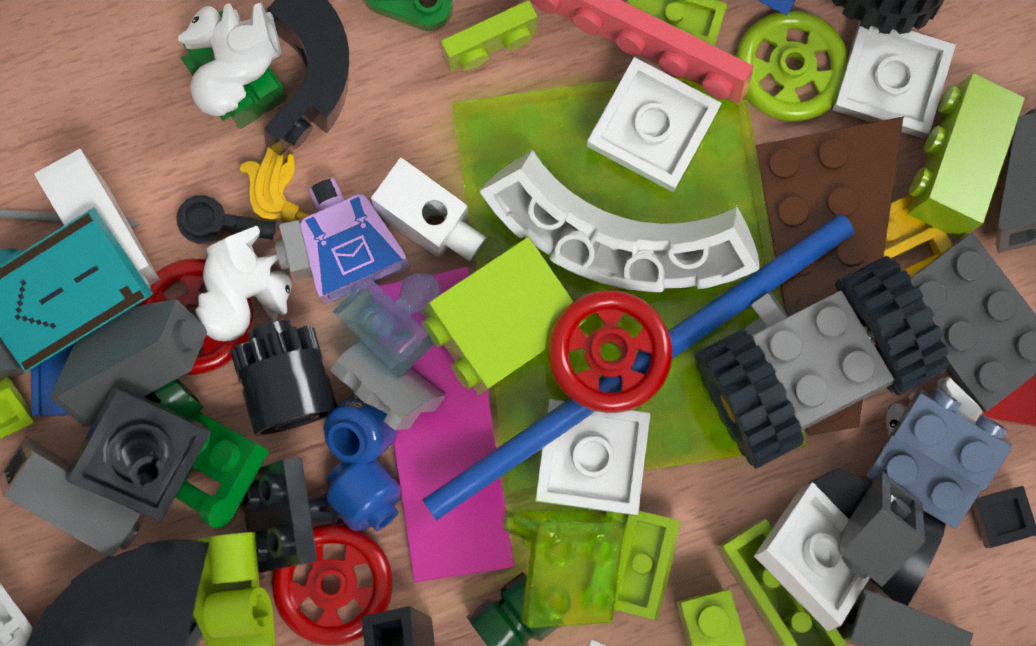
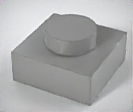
(292, 250)

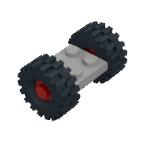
(822, 360)

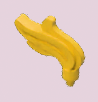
(268, 187)

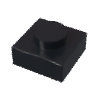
(1004, 517)

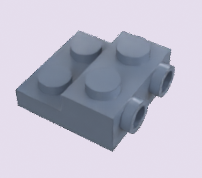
(942, 455)

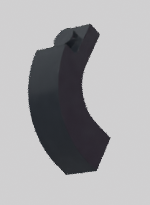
(321, 42)

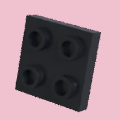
(137, 453)
(284, 515)

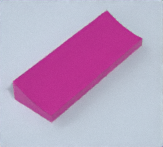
(435, 452)

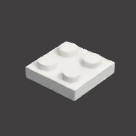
(894, 78)
(653, 124)
(596, 463)
(807, 557)

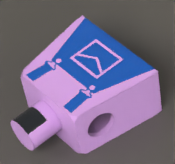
(347, 243)

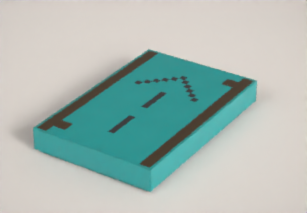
(65, 289)

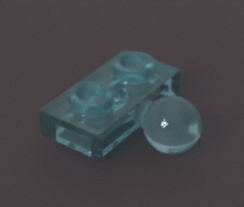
(388, 325)

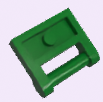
(228, 460)

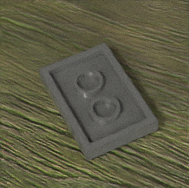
(982, 321)

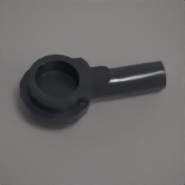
(204, 220)

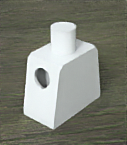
(411, 198)

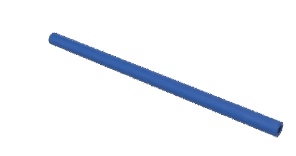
(682, 337)

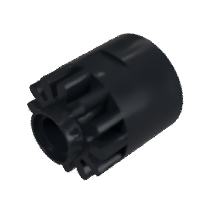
(282, 377)

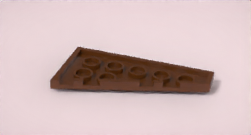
(812, 182)

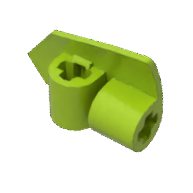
(230, 601)

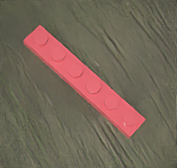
(660, 42)

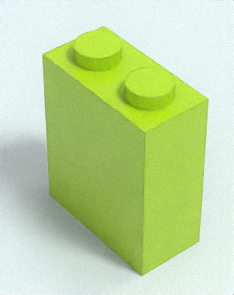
(497, 316)

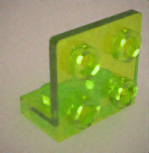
(569, 566)

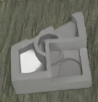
(378, 386)

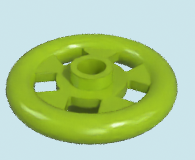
(821, 38)

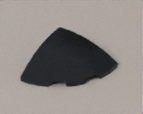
(128, 599)

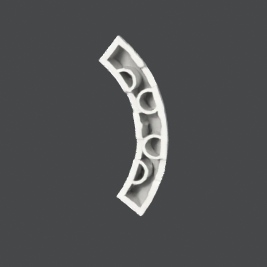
(614, 247)

